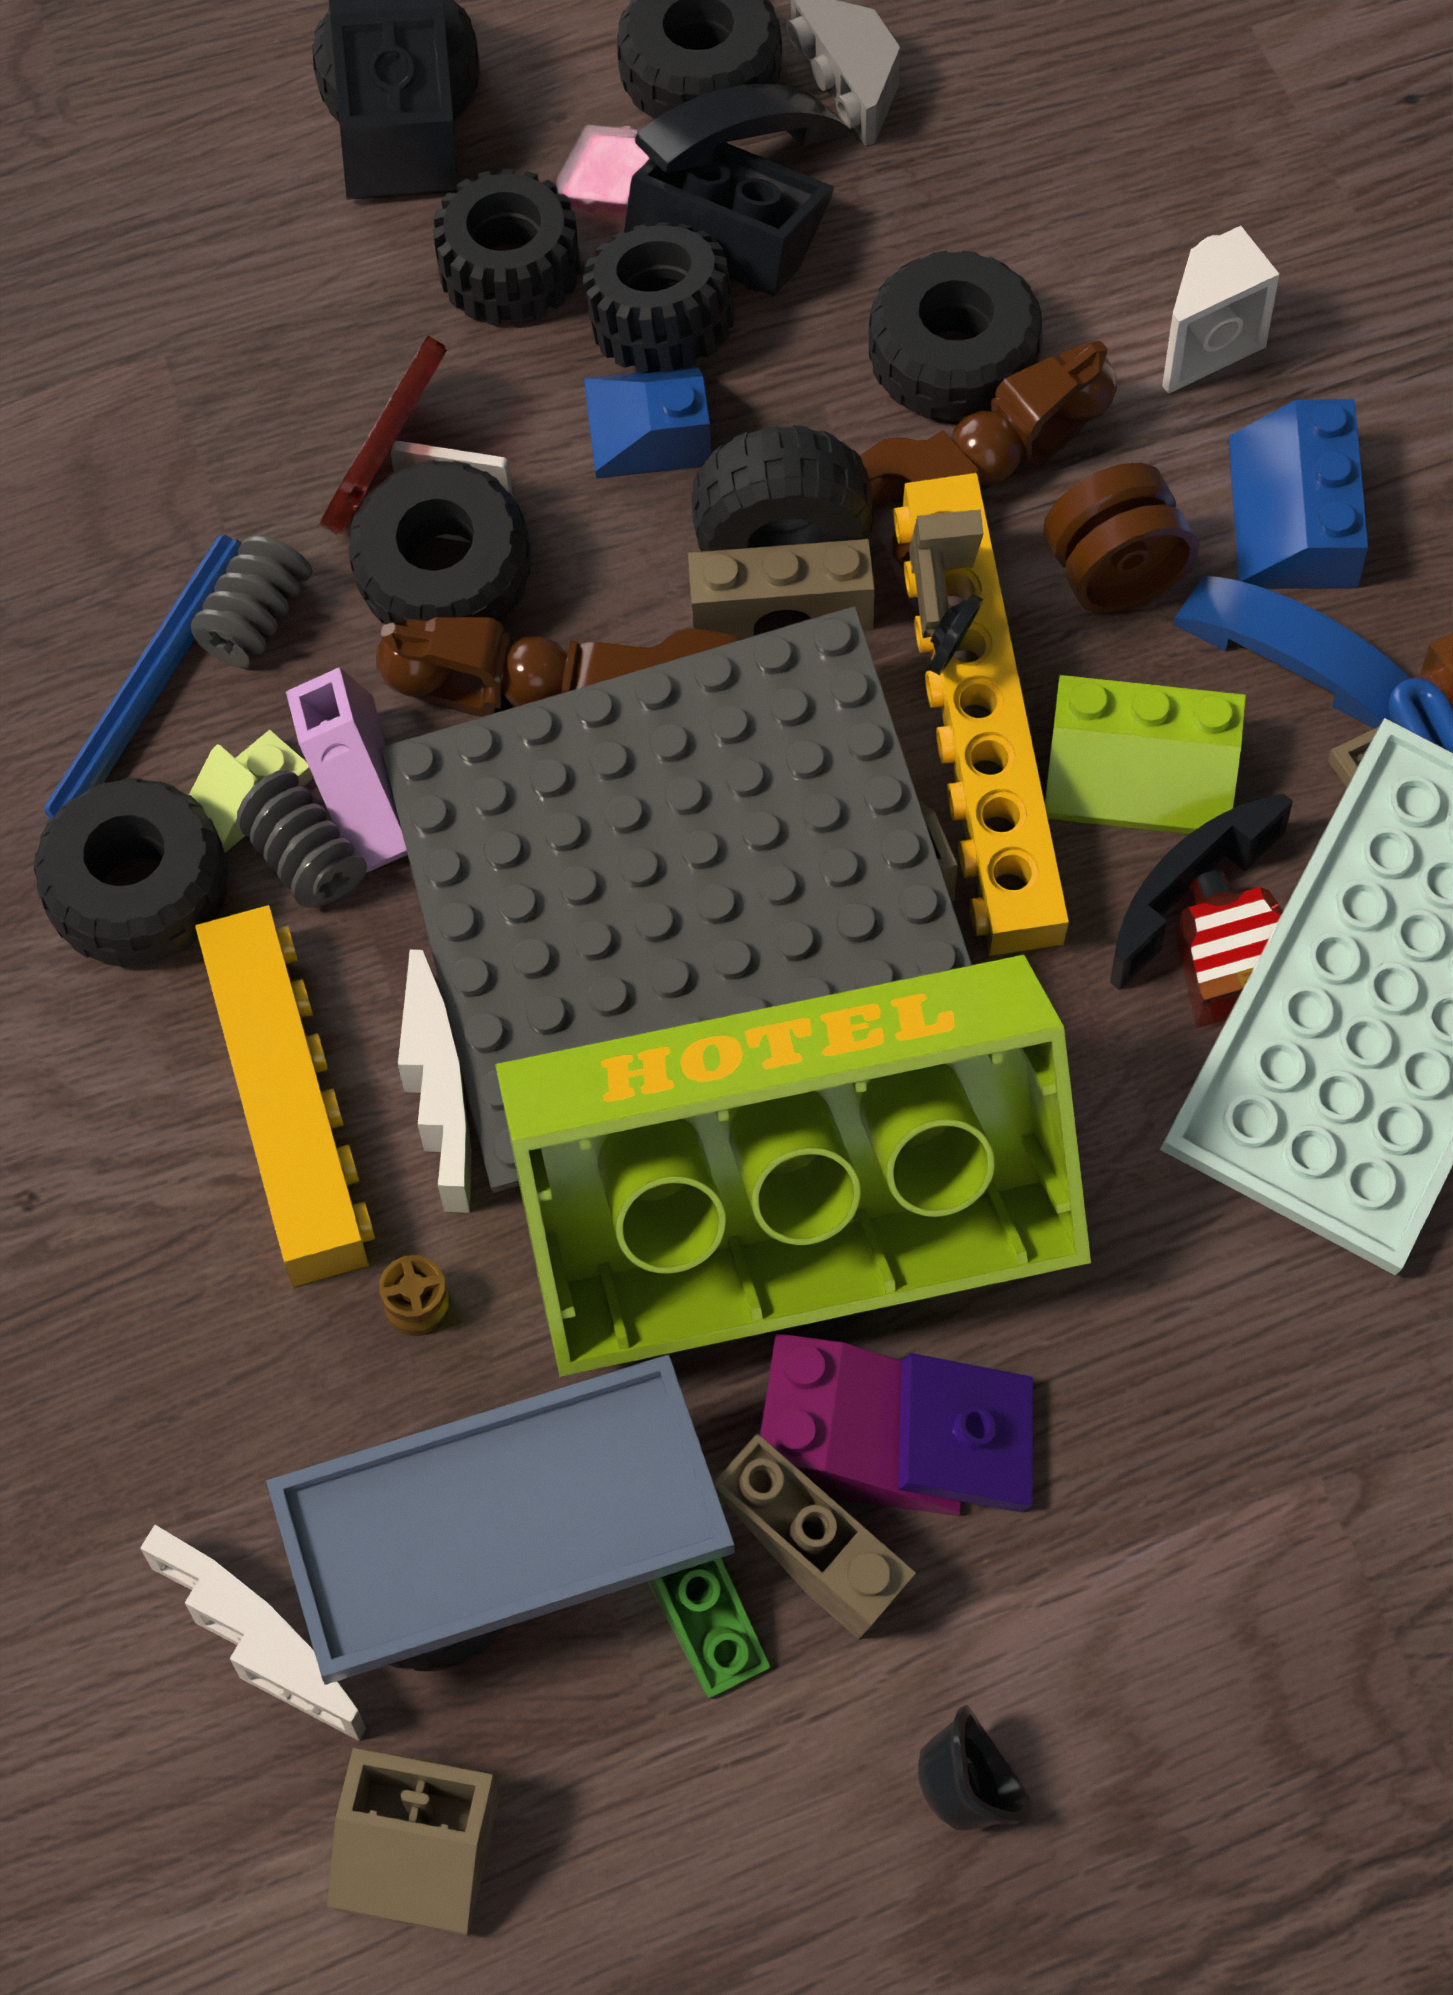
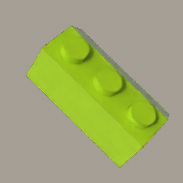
(1143, 754)

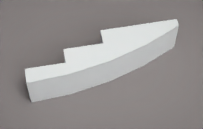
(432, 1068)
(267, 1647)

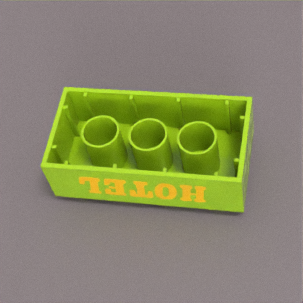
(797, 1163)

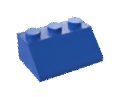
(1299, 497)

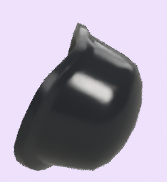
(969, 1778)

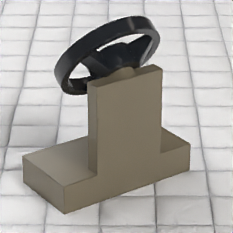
(939, 545)

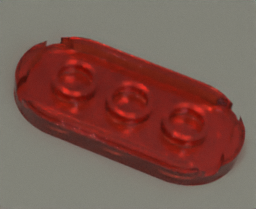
(383, 436)

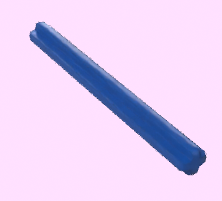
(143, 682)

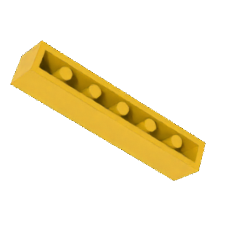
(282, 1096)

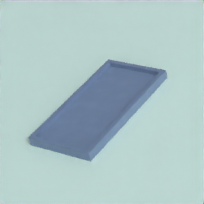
(498, 1518)

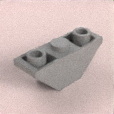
(850, 57)

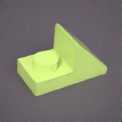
(228, 780)

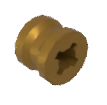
(410, 1280)

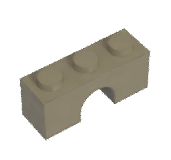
(744, 584)

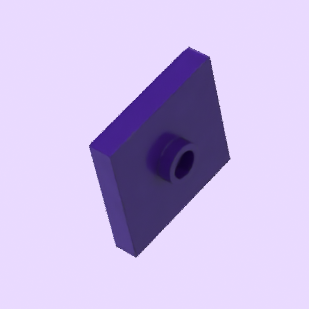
(966, 1433)

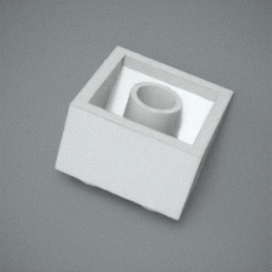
(1220, 308)

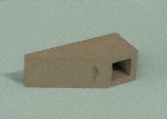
(812, 1537)

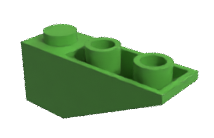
(710, 1625)

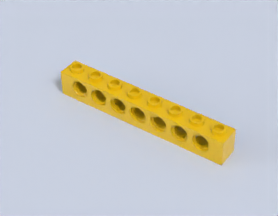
(1007, 918)

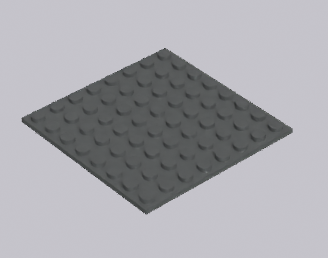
(668, 853)

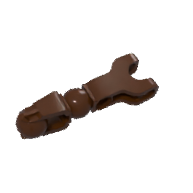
(472, 665)

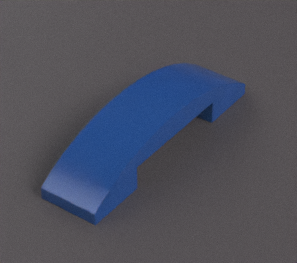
(1296, 639)

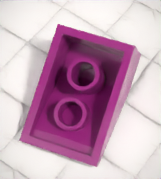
(839, 1421)

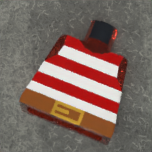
(1222, 942)

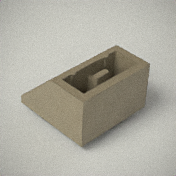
(411, 1841)

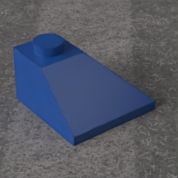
(648, 421)

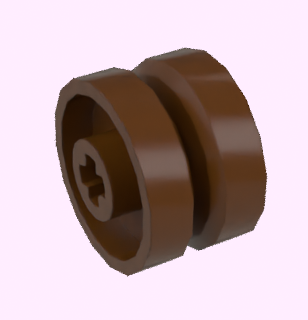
(1120, 538)

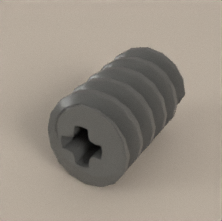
(249, 600)
(299, 841)

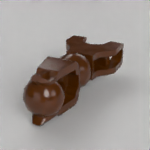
(1028, 422)

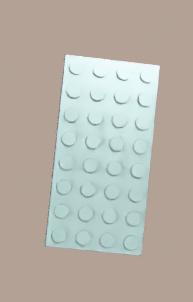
(1341, 1045)

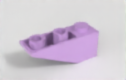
(343, 750)

